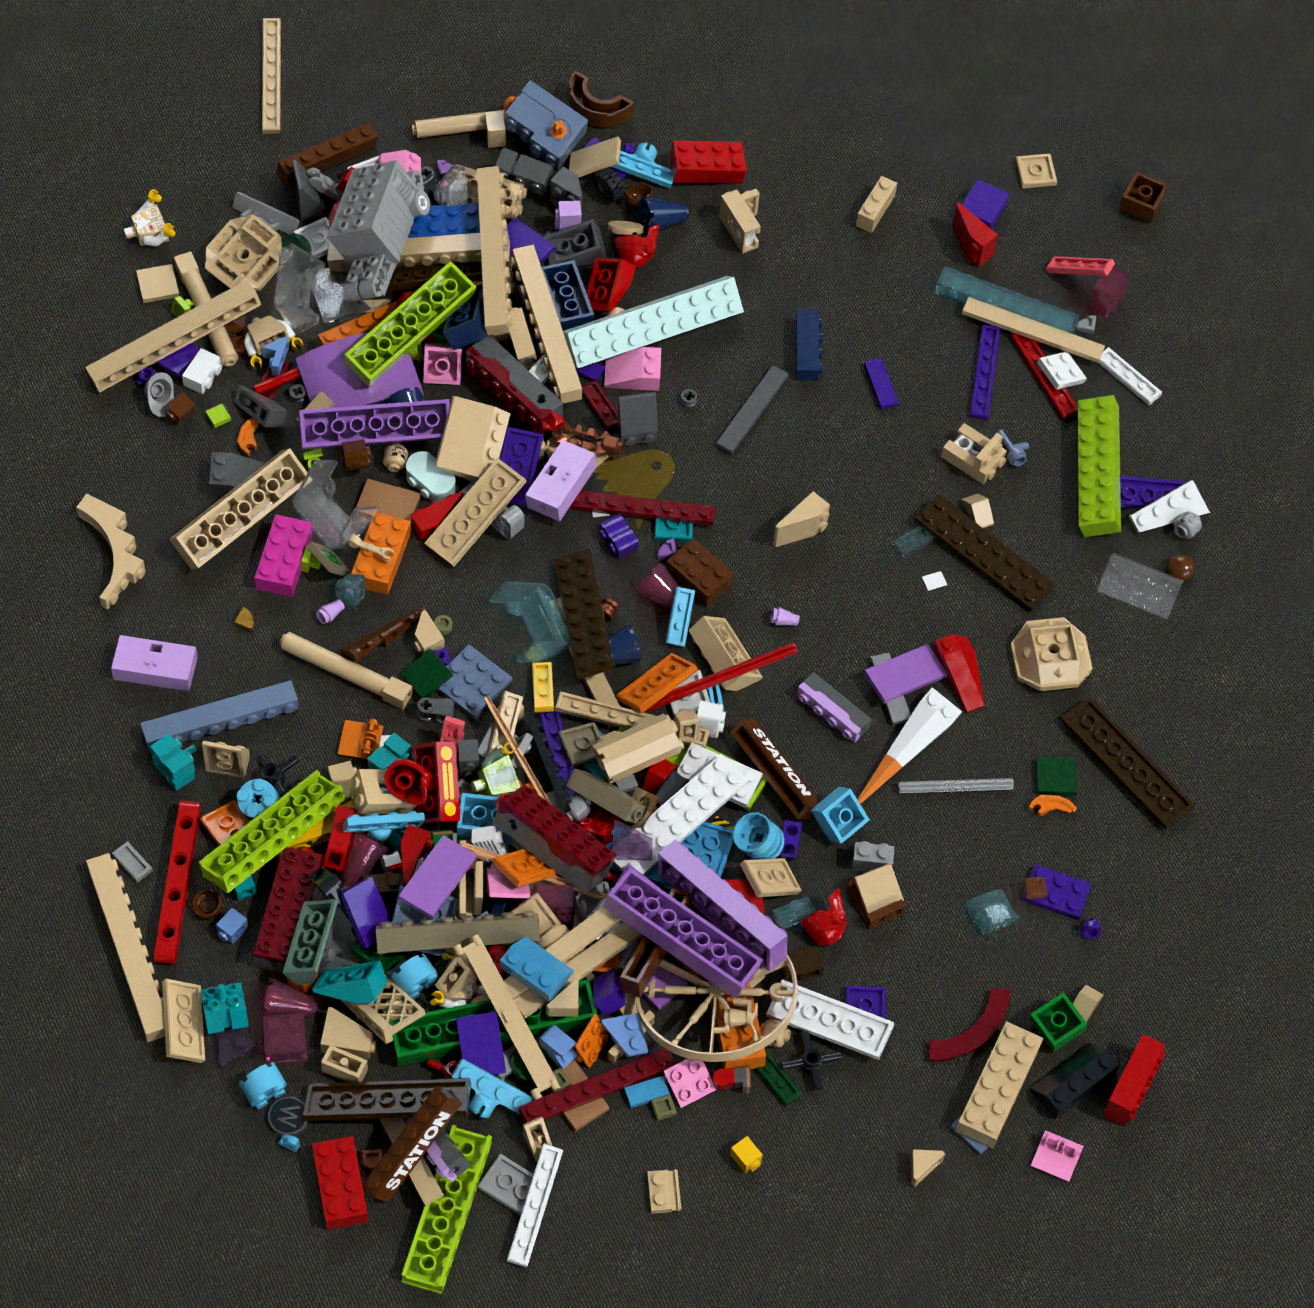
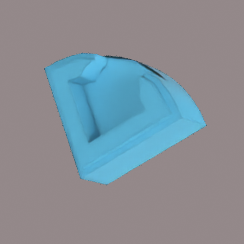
(289, 1142)

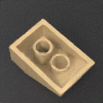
(803, 521)
(225, 759)

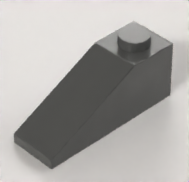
(260, 407)

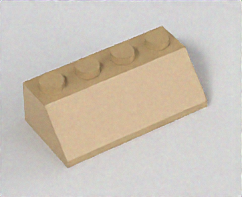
(722, 650)

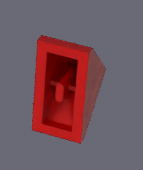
(658, 775)

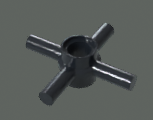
(275, 774)
(808, 1067)

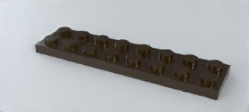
(416, 276)
(984, 552)
(584, 614)
(1127, 763)
(378, 1098)

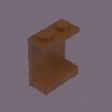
(877, 917)

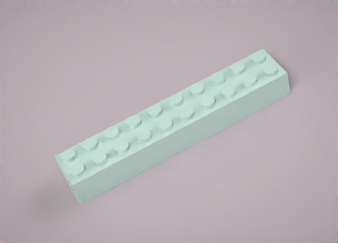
(653, 321)

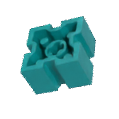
(393, 749)
(173, 762)
(224, 1007)

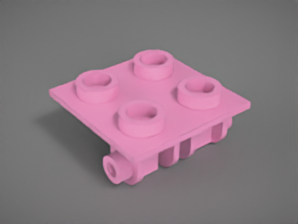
(689, 1081)
(1057, 1156)

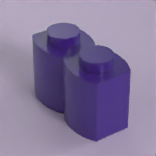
(618, 535)

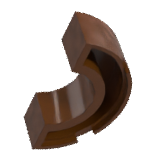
(598, 112)
(355, 455)

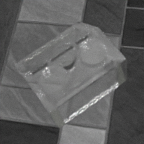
(452, 188)

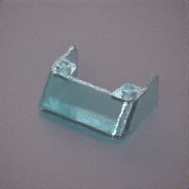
(541, 615)

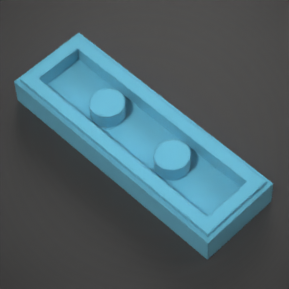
(680, 616)

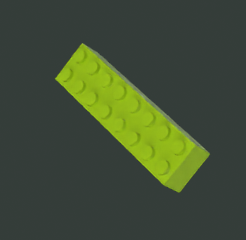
(409, 324)
(1099, 466)

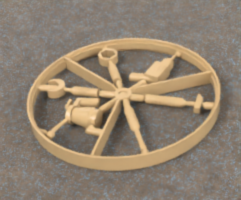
(732, 1017)

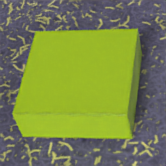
(218, 415)

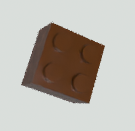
(1143, 197)

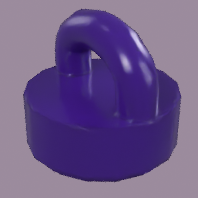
(1091, 928)

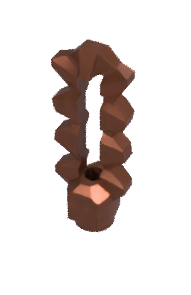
(609, 445)

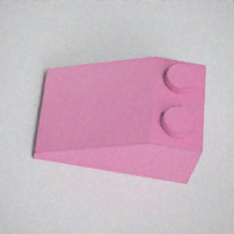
(634, 369)
(500, 886)

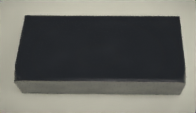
(670, 787)

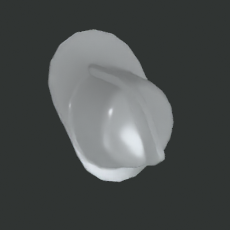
(159, 393)

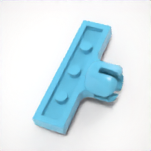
(643, 166)
(381, 826)
(489, 1090)

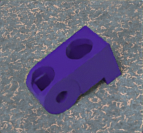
(791, 837)

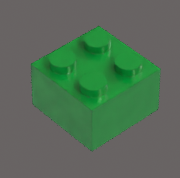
(1058, 1022)

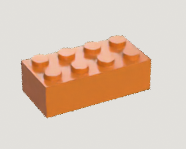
(383, 532)
(739, 1036)

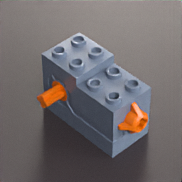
(544, 123)

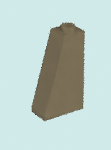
(606, 795)

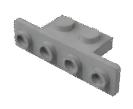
(272, 217)

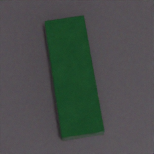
(778, 1080)

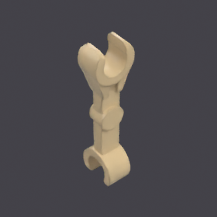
(356, 542)

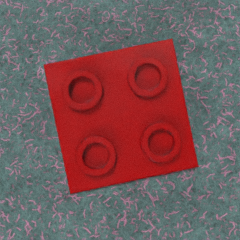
(600, 824)

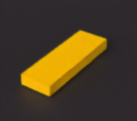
(543, 687)

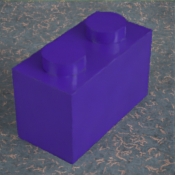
(608, 992)

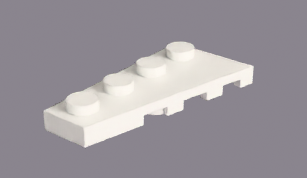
(1169, 508)

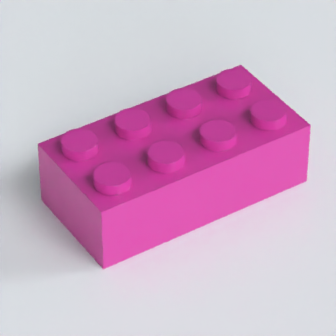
(282, 555)

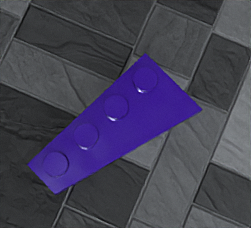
(1143, 491)

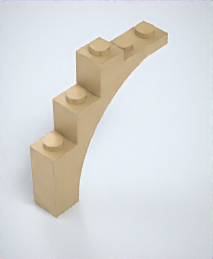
(110, 524)

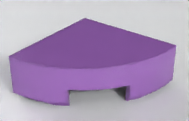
(443, 167)
(667, 550)

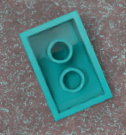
(353, 983)

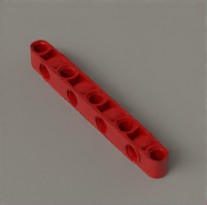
(177, 882)

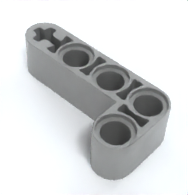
(509, 520)

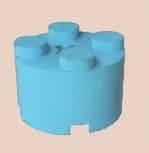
(251, 791)
(415, 976)
(262, 1085)

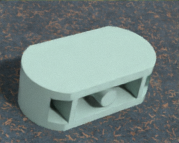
(428, 479)

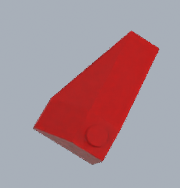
(962, 669)

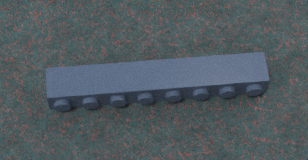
(223, 714)

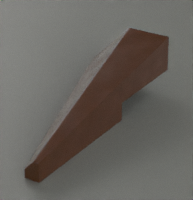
(385, 635)

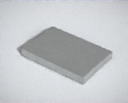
(507, 1183)

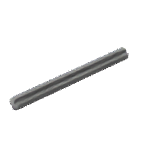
(955, 785)

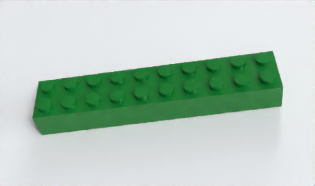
(437, 1034)

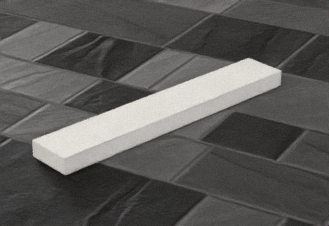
(535, 1205)

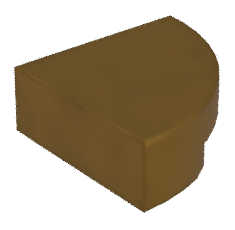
(245, 620)

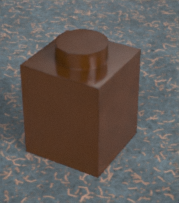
(179, 408)

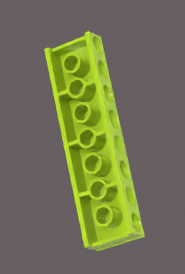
(271, 831)
(446, 1217)

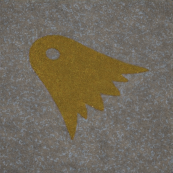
(635, 477)

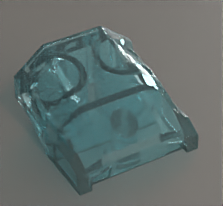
(991, 911)

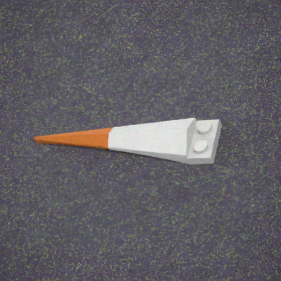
(927, 722)

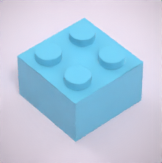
(840, 815)

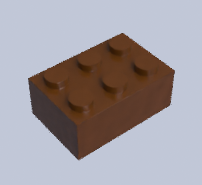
(700, 571)

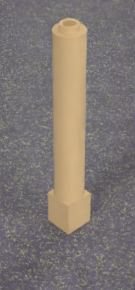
(450, 125)
(190, 276)
(392, 690)

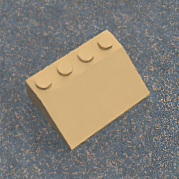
(471, 438)

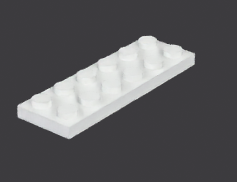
(834, 1021)

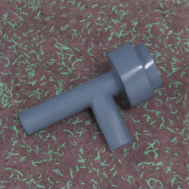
(1016, 451)

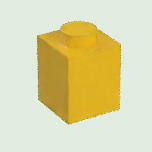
(746, 1155)

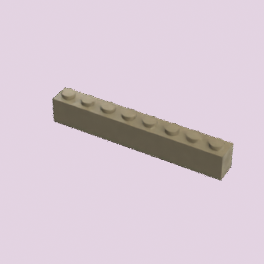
(450, 932)

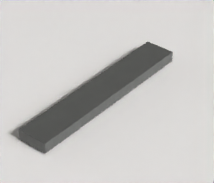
(752, 410)

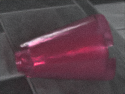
(658, 586)
(361, 858)
(284, 999)

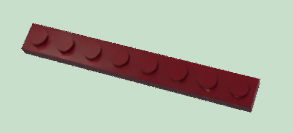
(644, 508)
(597, 1087)

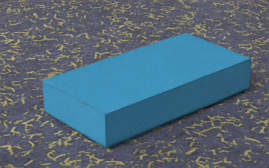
(646, 1091)

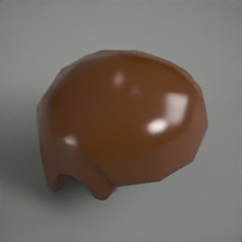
(634, 194)
(1180, 567)
(207, 903)

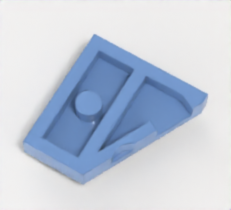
(627, 1033)

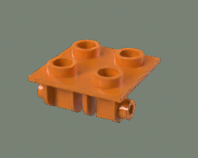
(360, 738)
(591, 1042)

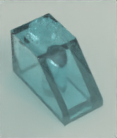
(351, 589)

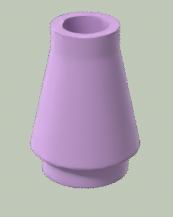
(329, 611)
(783, 617)

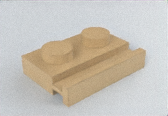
(664, 1191)

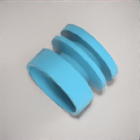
(758, 836)

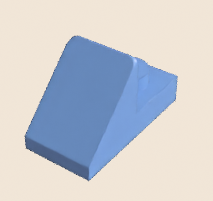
(276, 353)
(559, 1046)

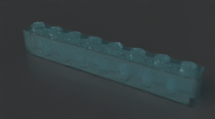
(962, 286)

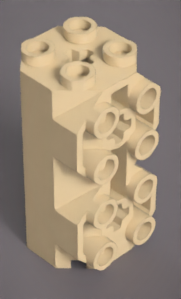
(513, 190)
(637, 748)

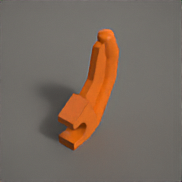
(246, 436)
(1052, 802)

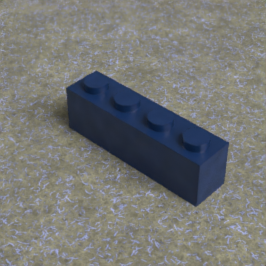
(807, 345)

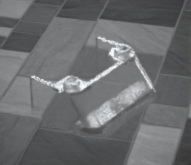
(317, 506)

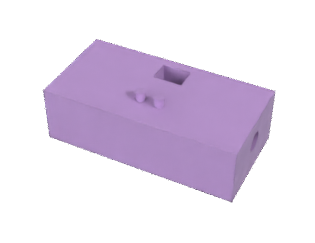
(561, 480)
(154, 663)

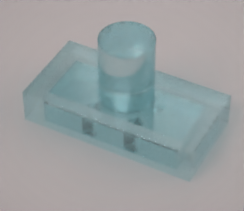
(793, 912)

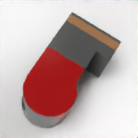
(732, 1078)

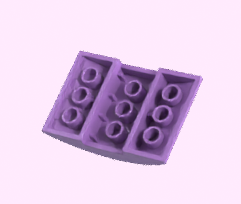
(326, 372)

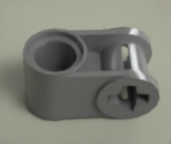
(435, 710)

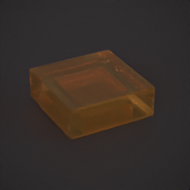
(1035, 887)

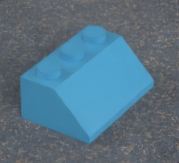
(535, 968)

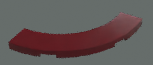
(977, 1035)

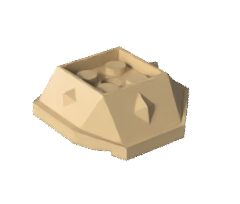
(238, 239)
(1049, 670)

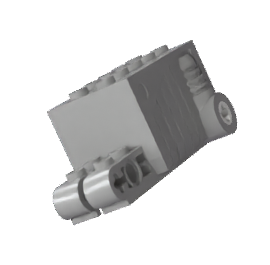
(375, 225)

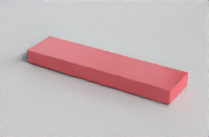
(1080, 266)

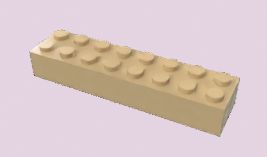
(239, 509)

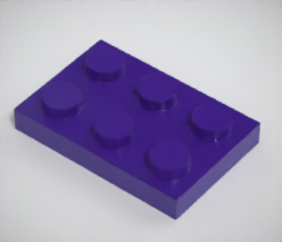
(1064, 892)

